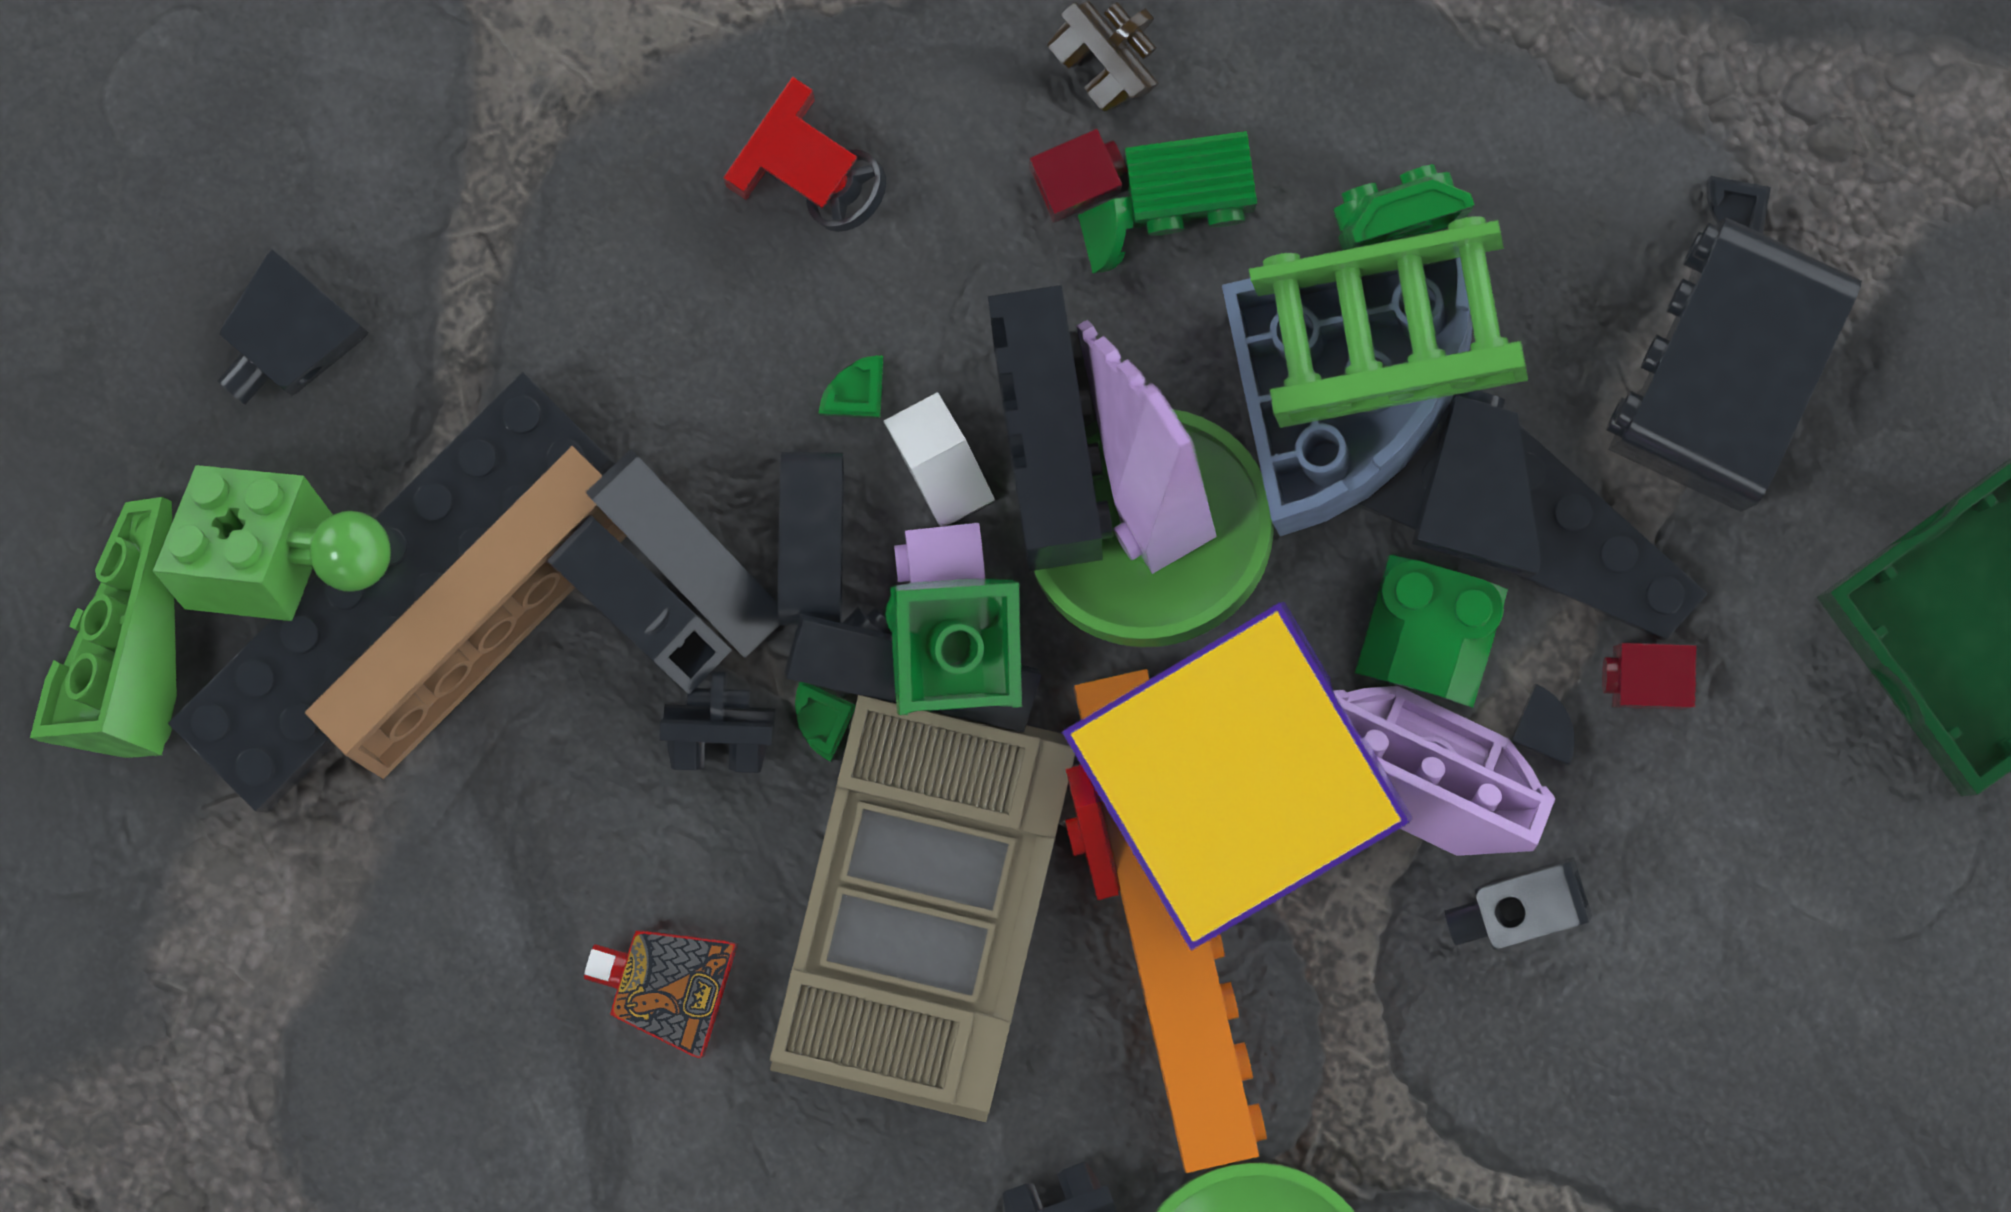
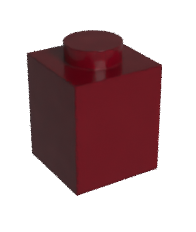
(1078, 174)
(1651, 676)

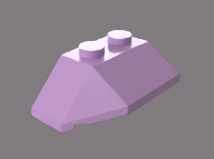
(1456, 777)

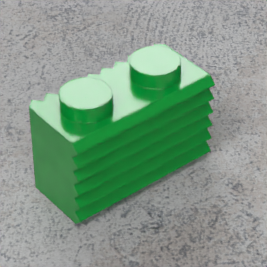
(1190, 182)

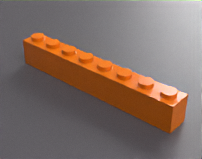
(1183, 1001)

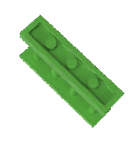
(1428, 369)

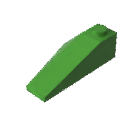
(122, 666)

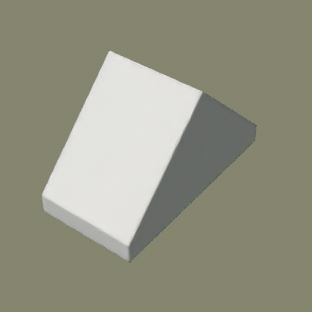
(940, 460)

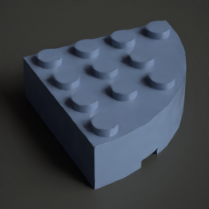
(1339, 461)

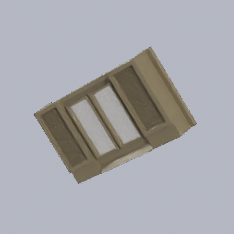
(923, 908)

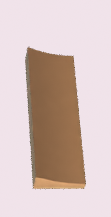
(461, 624)

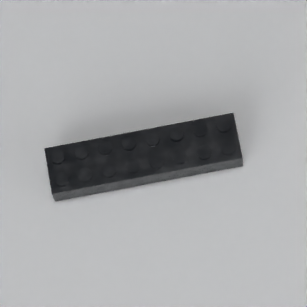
(253, 711)

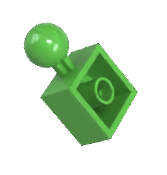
(252, 540)

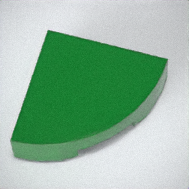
(1105, 232)
(855, 390)
(822, 718)

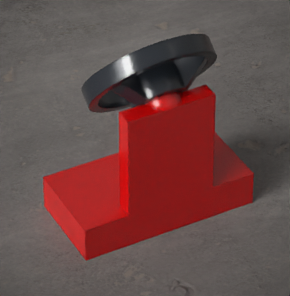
(806, 162)

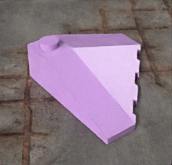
(1146, 460)

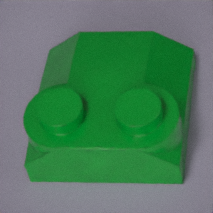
(1415, 208)
(1431, 629)
(955, 644)

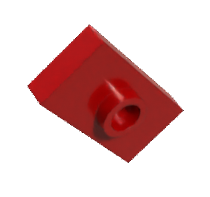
(1089, 833)

